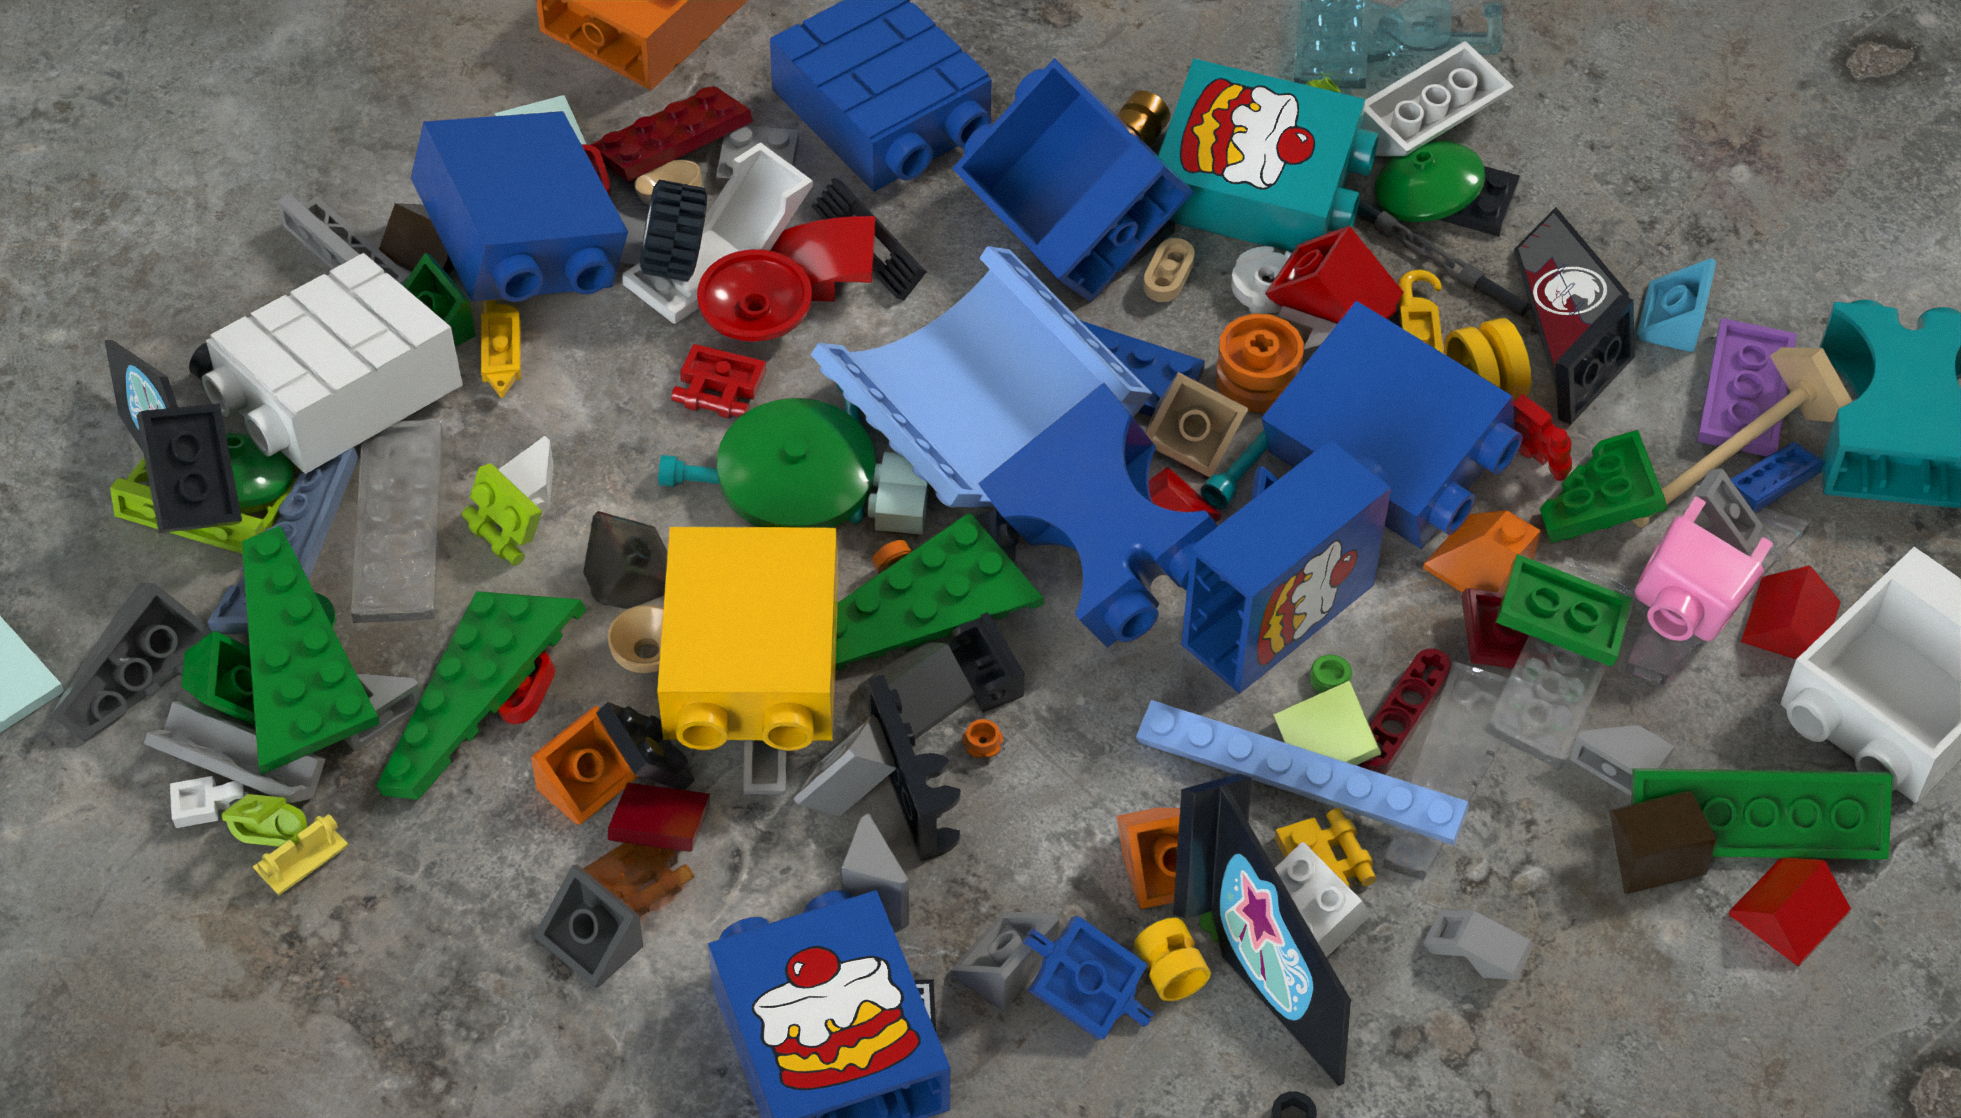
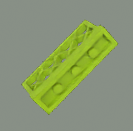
(135, 503)

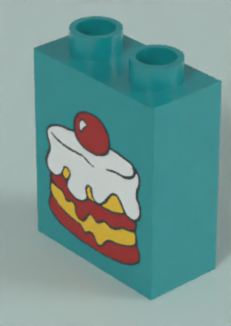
(1266, 156)

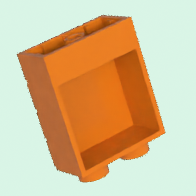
(635, 36)

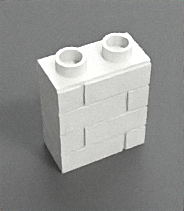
(331, 364)
(1889, 678)

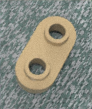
(1166, 277)

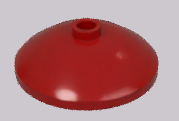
(754, 295)

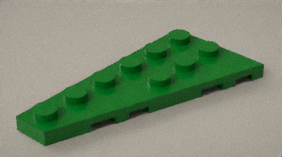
(931, 594)
(299, 671)
(475, 676)

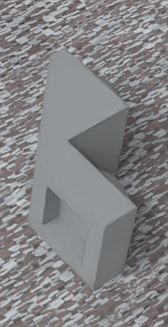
(1487, 945)

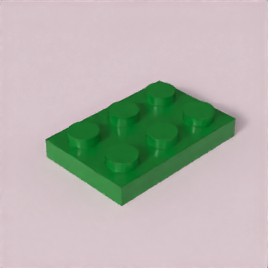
(1564, 610)

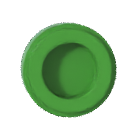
(1329, 672)

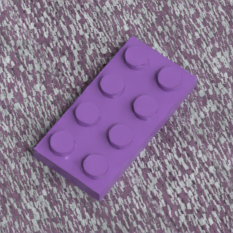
(1743, 384)

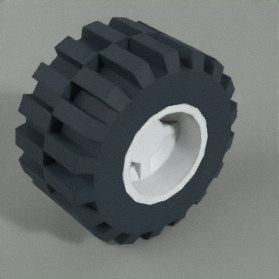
(673, 230)

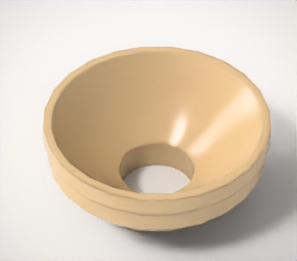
(675, 171)
(633, 629)

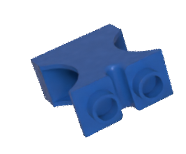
(1090, 492)

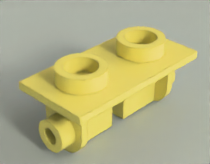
(294, 862)

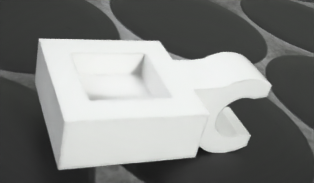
(200, 799)

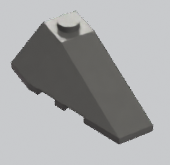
(130, 660)

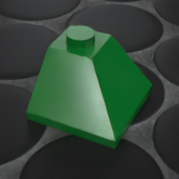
(220, 675)

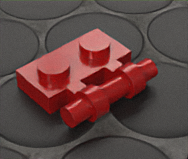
(722, 372)
(1542, 438)

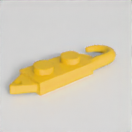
(1418, 314)
(500, 345)

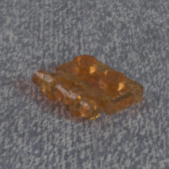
(634, 865)

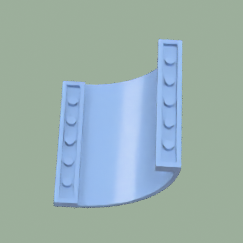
(979, 379)

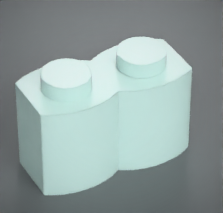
(900, 496)

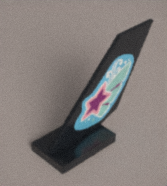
(181, 447)
(1256, 919)

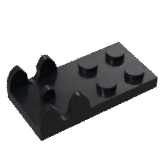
(917, 801)

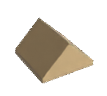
(1194, 424)

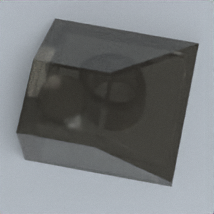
(624, 561)

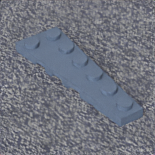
(306, 521)

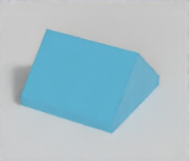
(1677, 307)

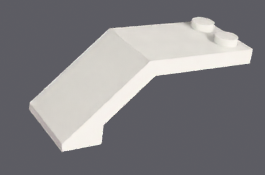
(743, 217)

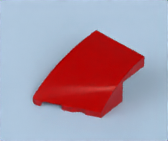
(831, 252)

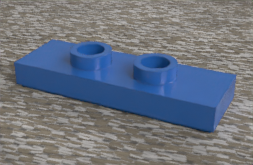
(1777, 475)

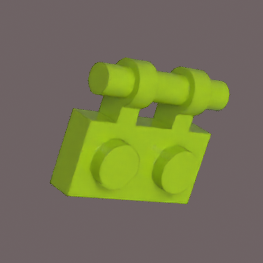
(508, 507)

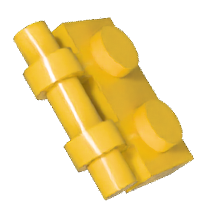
(1321, 841)

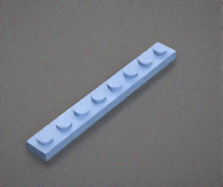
(1303, 772)

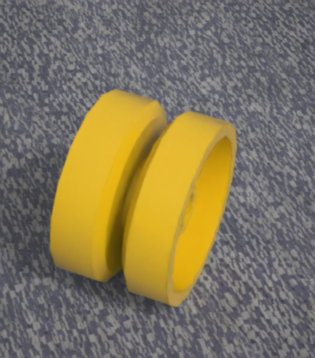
(1493, 353)

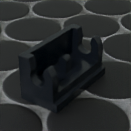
(987, 663)

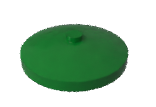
(796, 465)

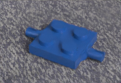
(1088, 977)

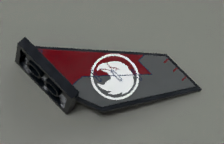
(1578, 312)

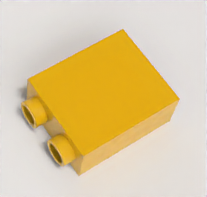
(749, 636)

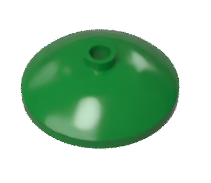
(1430, 182)
(255, 474)

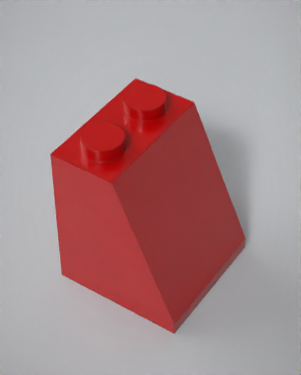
(1331, 275)

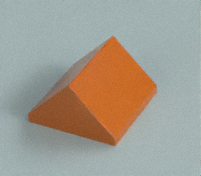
(581, 768)

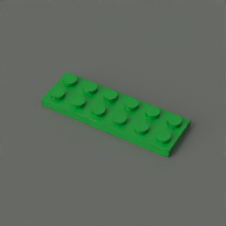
(1783, 810)

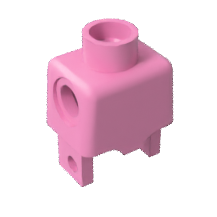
(1696, 579)

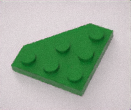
(1605, 492)

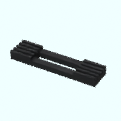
(902, 270)

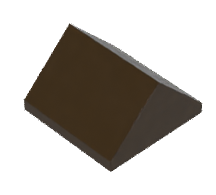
(411, 236)
(1661, 841)

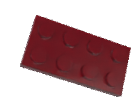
(672, 132)

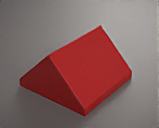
(1790, 612)
(1793, 907)

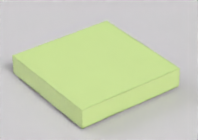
(1330, 726)

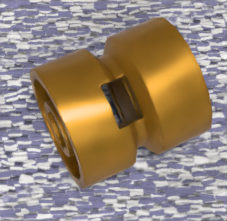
(1145, 115)

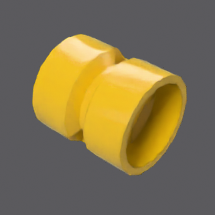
(1172, 960)

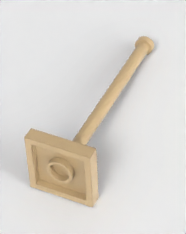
(1813, 389)

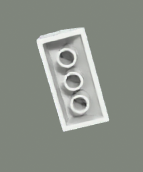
(1432, 100)

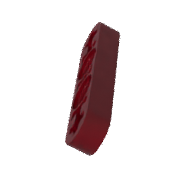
(1407, 714)

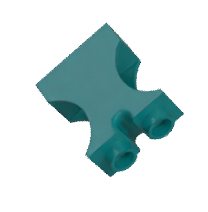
(1906, 419)

